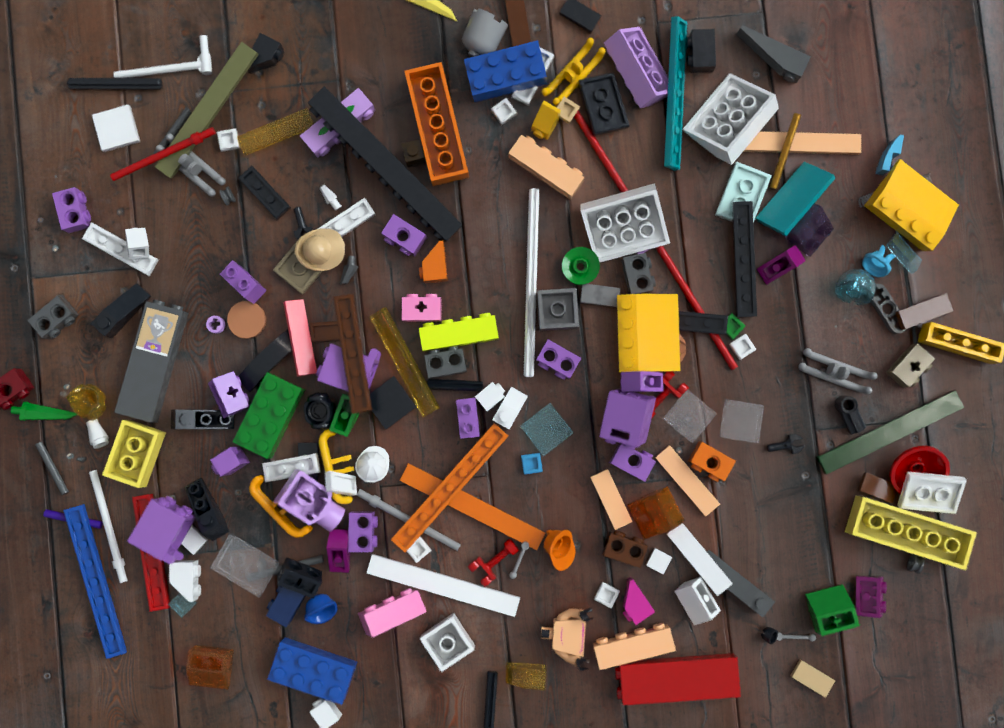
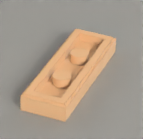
(611, 499)

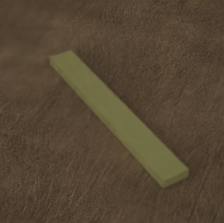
(210, 104)

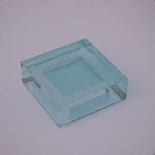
(181, 605)

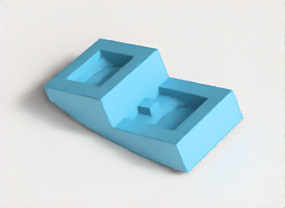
(890, 152)

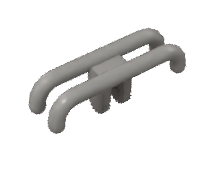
(192, 167)
(837, 372)

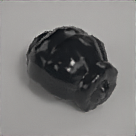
(319, 411)

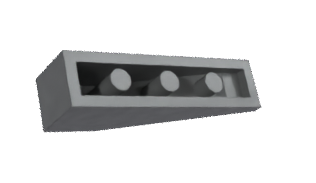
(780, 57)
(744, 589)

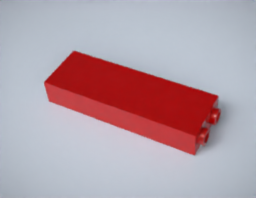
(678, 679)

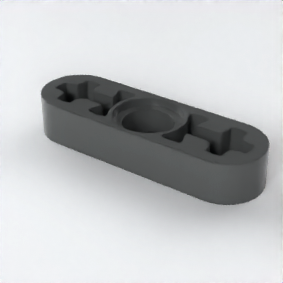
(878, 307)

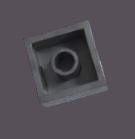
(557, 309)

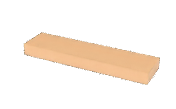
(687, 480)

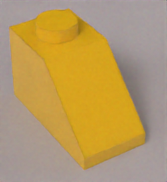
(545, 120)

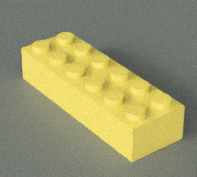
(910, 532)

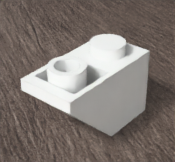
(184, 578)

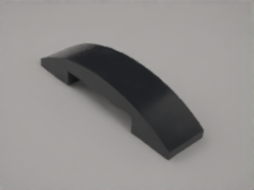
(266, 361)

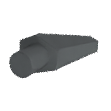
(348, 270)

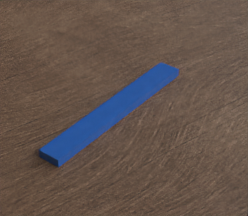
(95, 581)

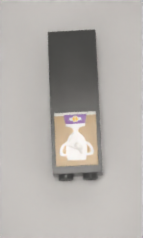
(151, 361)

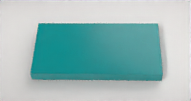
(795, 198)

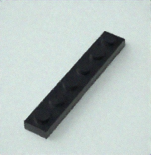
(744, 259)

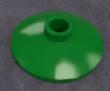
(583, 256)

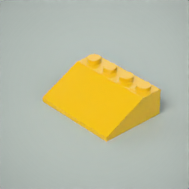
(912, 206)
(648, 332)

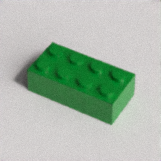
(269, 415)

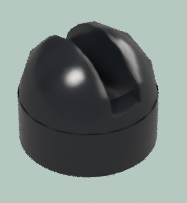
(770, 635)

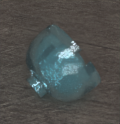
(856, 286)

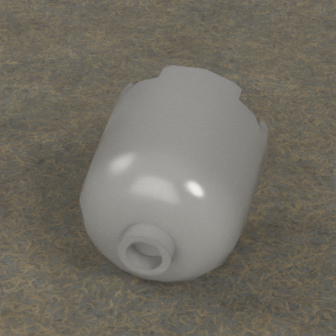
(483, 33)

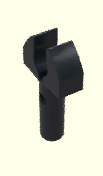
(301, 223)
(787, 445)

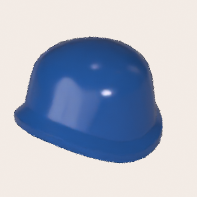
(320, 609)

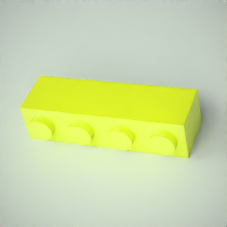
(458, 333)

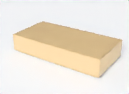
(812, 678)

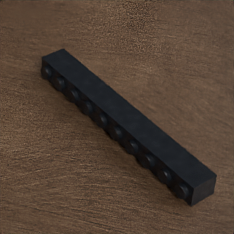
(385, 164)

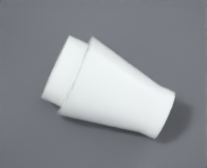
(97, 435)

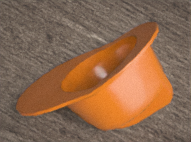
(560, 548)

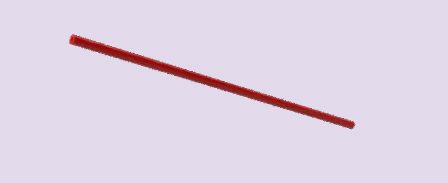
(661, 250)

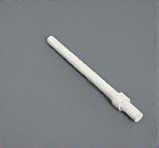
(118, 562)

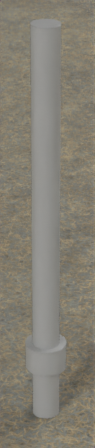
(376, 501)

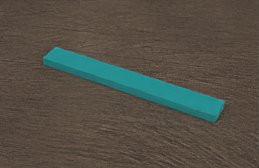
(675, 93)

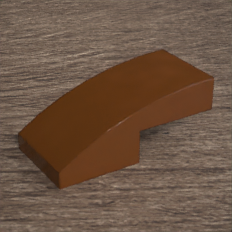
(877, 487)

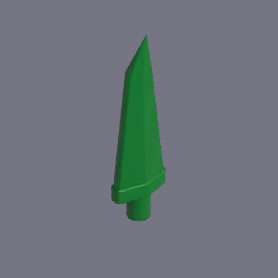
(32, 411)

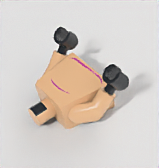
(569, 636)

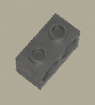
(632, 275)
(51, 313)
(445, 368)

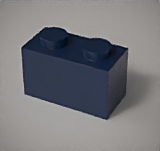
(284, 606)

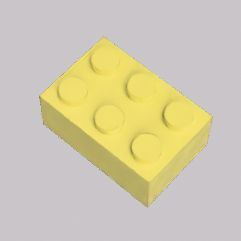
(134, 453)

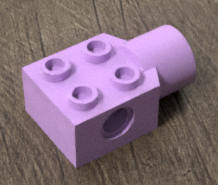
(309, 501)

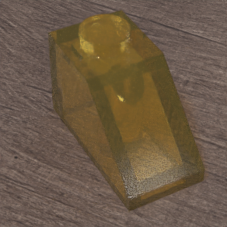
(526, 675)

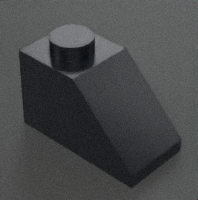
(269, 53)

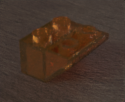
(656, 513)
(209, 667)

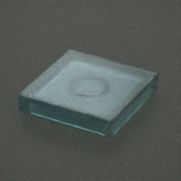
(904, 253)
(546, 429)

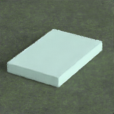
(743, 185)

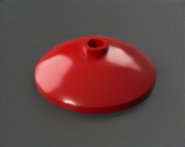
(927, 460)

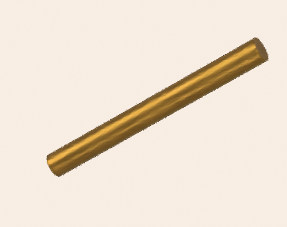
(785, 150)

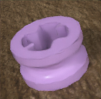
(212, 320)

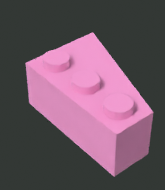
(391, 612)

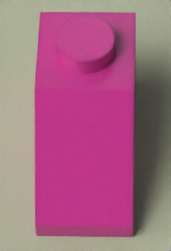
(635, 603)

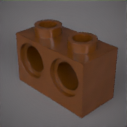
(623, 553)

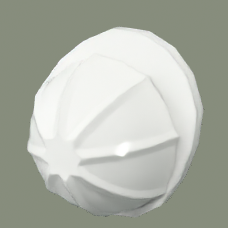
(372, 464)

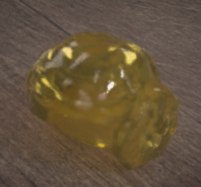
(87, 401)

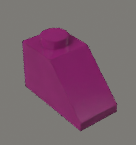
(781, 264)
(338, 551)

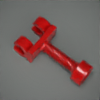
(669, 389)
(510, 548)

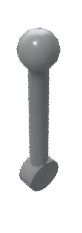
(525, 545)
(811, 637)

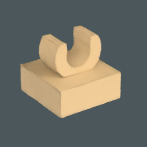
(568, 109)

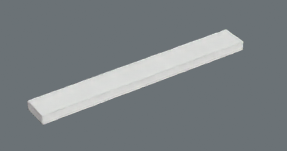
(443, 585)

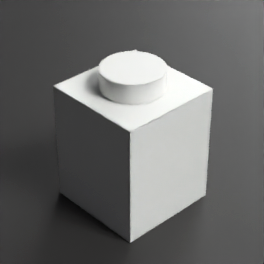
(137, 243)
(490, 396)
(325, 713)

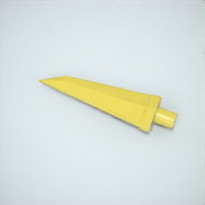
(435, 6)

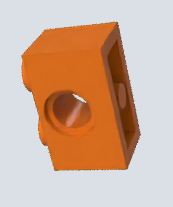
(722, 465)

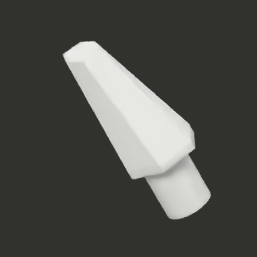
(329, 197)

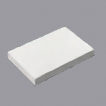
(931, 492)

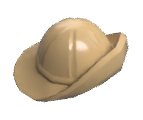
(320, 249)

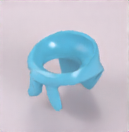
(876, 264)

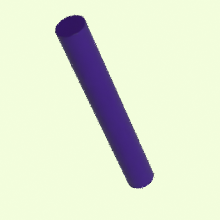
(60, 516)

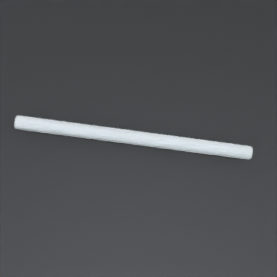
(531, 282)

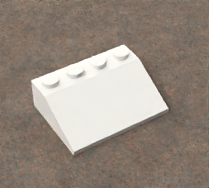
(731, 118)
(625, 223)

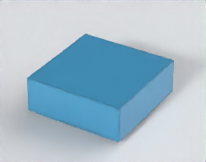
(531, 463)

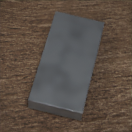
(599, 295)

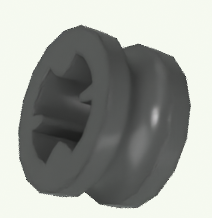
(227, 196)
(915, 563)

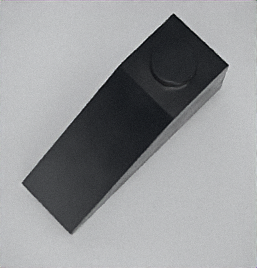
(120, 311)

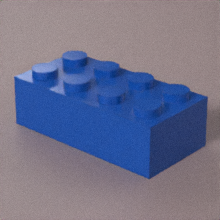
(506, 71)
(312, 670)

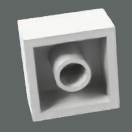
(447, 642)

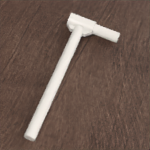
(203, 64)

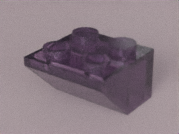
(811, 230)

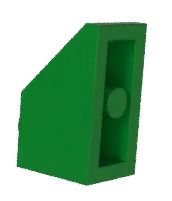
(343, 418)

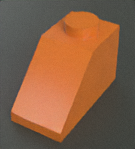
(434, 265)

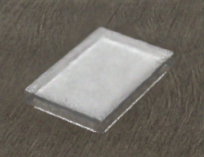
(245, 565)

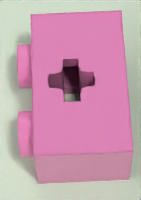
(412, 314)

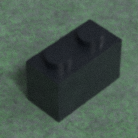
(701, 50)

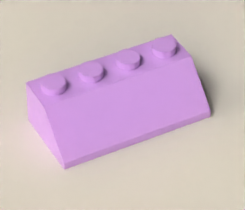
(638, 66)

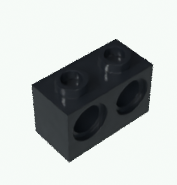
(299, 577)

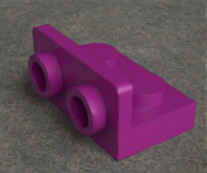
(870, 596)

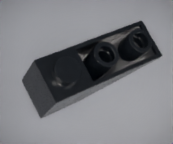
(200, 419)
(207, 513)

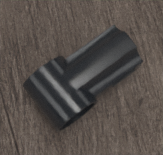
(850, 416)

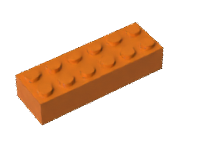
(436, 124)

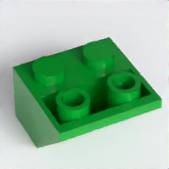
(831, 610)

